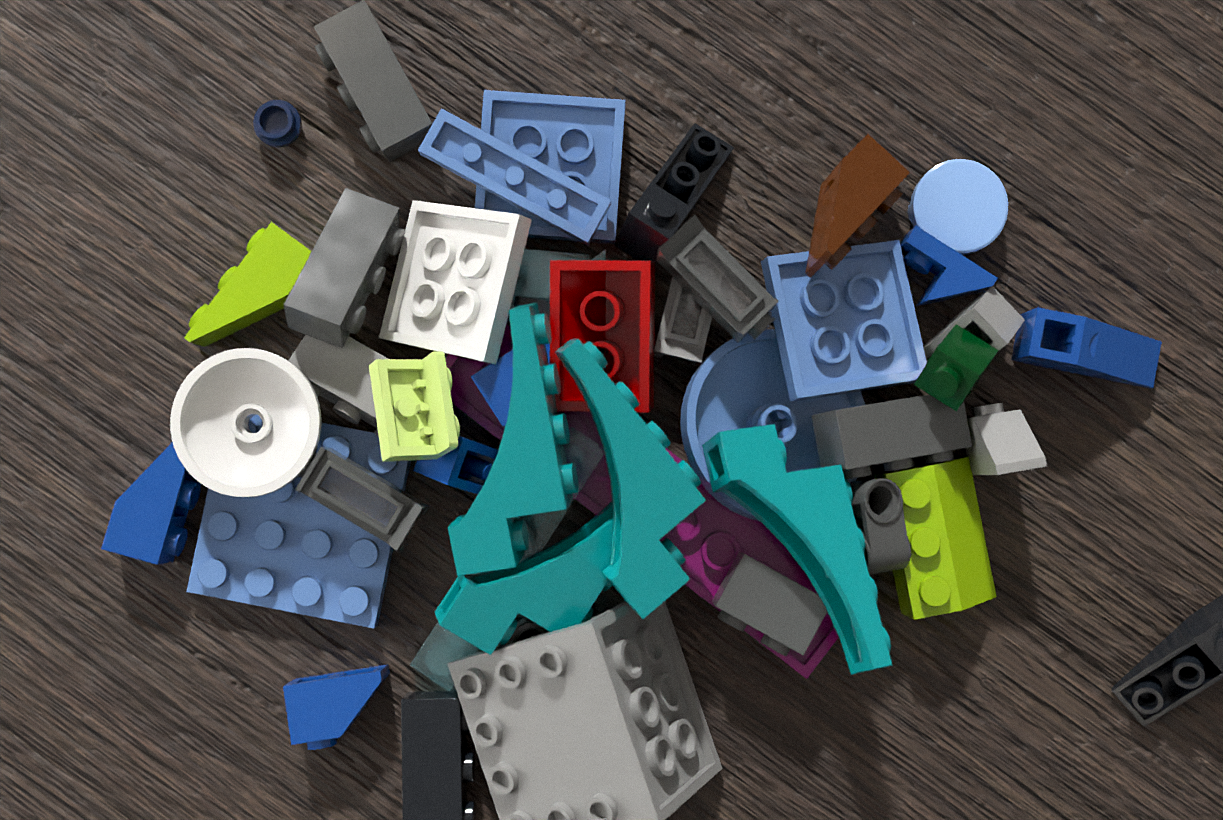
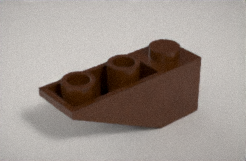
(848, 197)

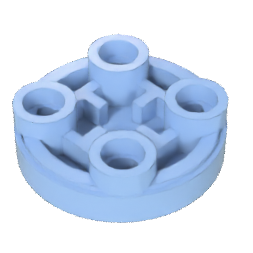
(960, 205)

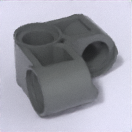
(881, 525)

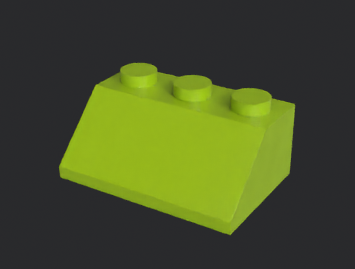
(946, 538)

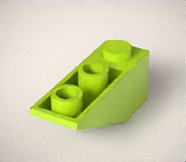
(251, 289)

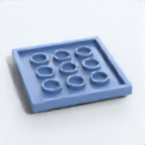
(293, 550)

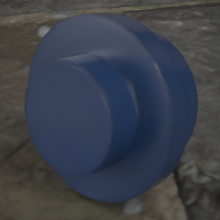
(277, 123)

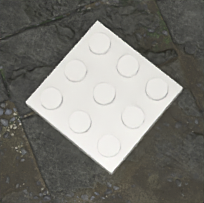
(455, 280)

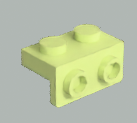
(414, 408)

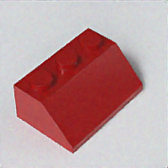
(614, 311)

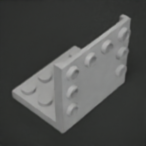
(588, 721)

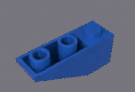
(1086, 347)
(153, 511)

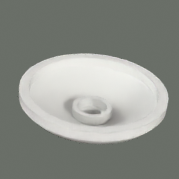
(214, 414)

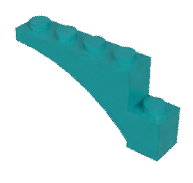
(531, 461)
(646, 485)
(816, 524)
(547, 588)

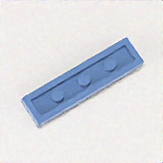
(514, 177)

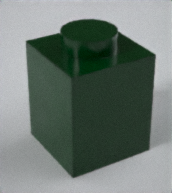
(955, 367)

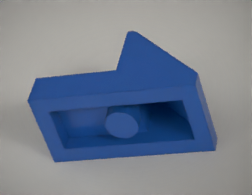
(953, 272)

